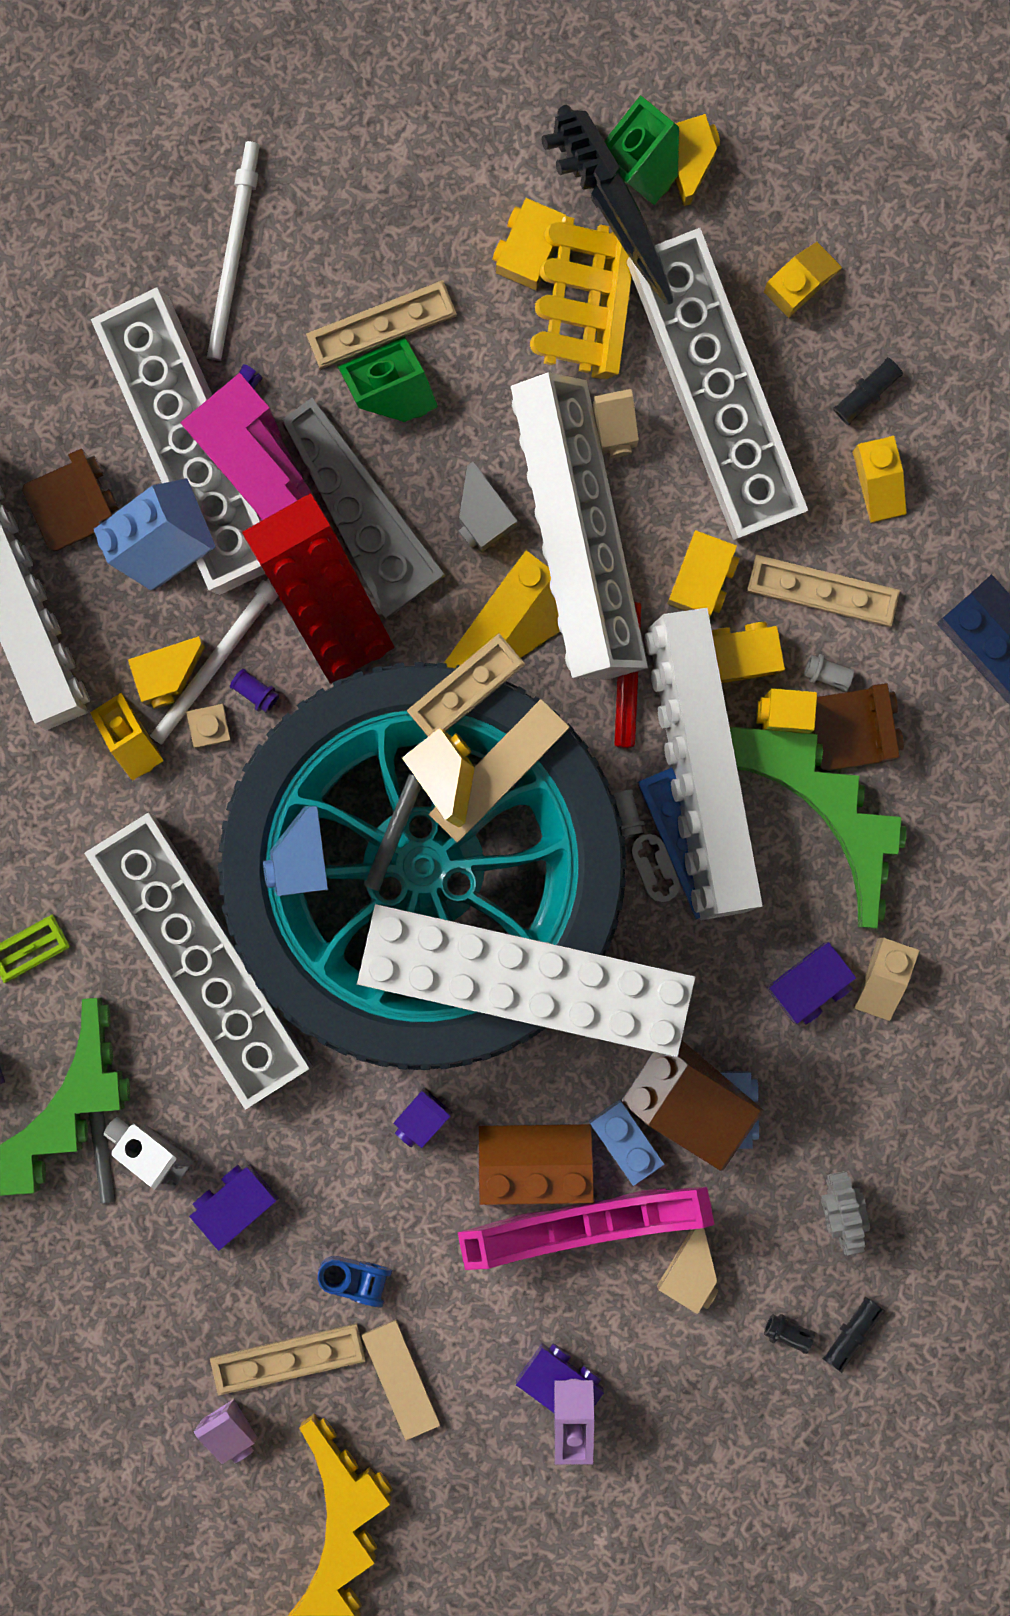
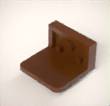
(70, 501)
(858, 728)

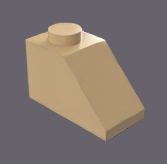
(616, 422)
(886, 978)
(691, 1273)

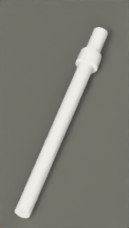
(245, 181)
(264, 594)

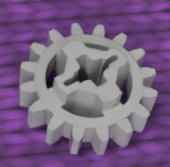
(845, 1213)

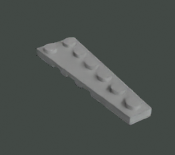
(375, 533)

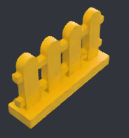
(607, 319)

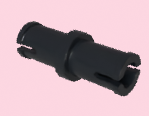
(868, 391)
(853, 1334)

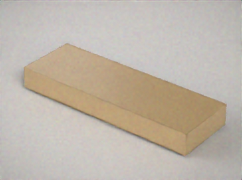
(466, 686)
(401, 1379)

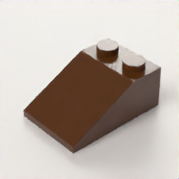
(693, 1105)

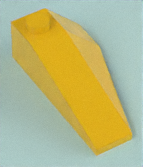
(518, 611)

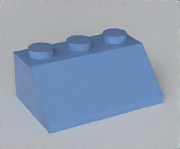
(156, 534)
(297, 857)

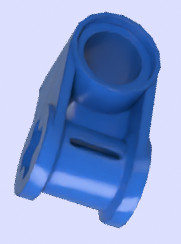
(356, 1281)

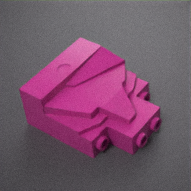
(247, 447)

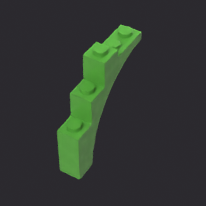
(864, 838)
(59, 1126)

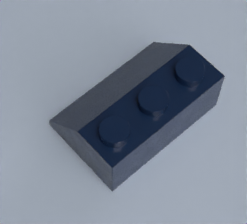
(982, 632)

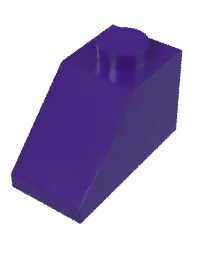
(421, 1119)

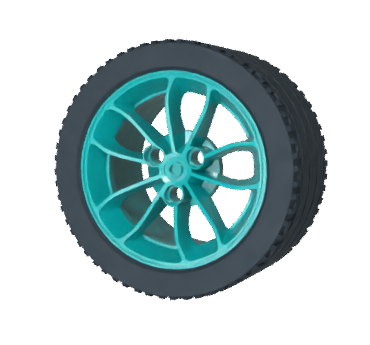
(300, 766)

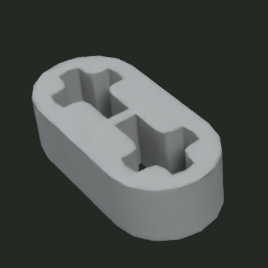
(663, 864)

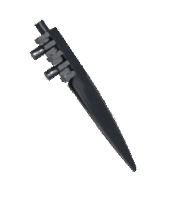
(598, 169)

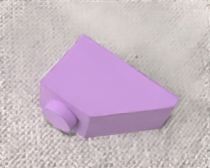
(574, 1421)
(227, 1433)

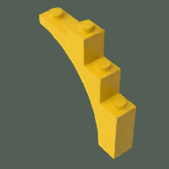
(349, 1504)

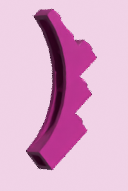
(585, 1224)

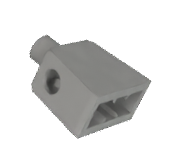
(158, 1164)

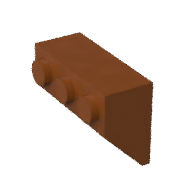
(535, 1164)

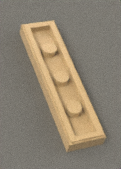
(381, 324)
(823, 590)
(507, 764)
(287, 1359)

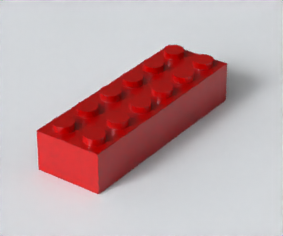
(319, 588)

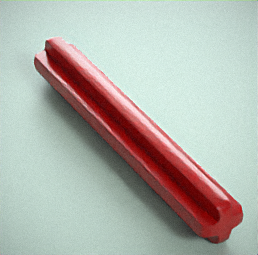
(627, 703)

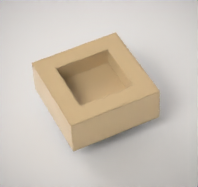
(208, 726)

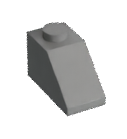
(482, 512)

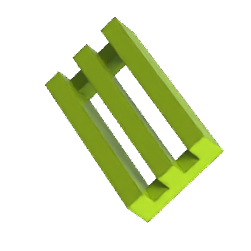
(56, 933)

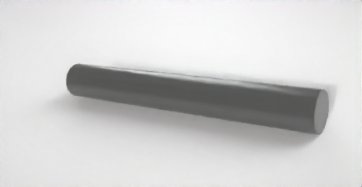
(393, 833)
(102, 1157)

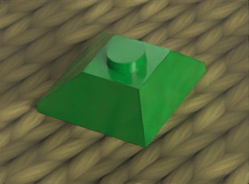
(646, 149)
(389, 382)

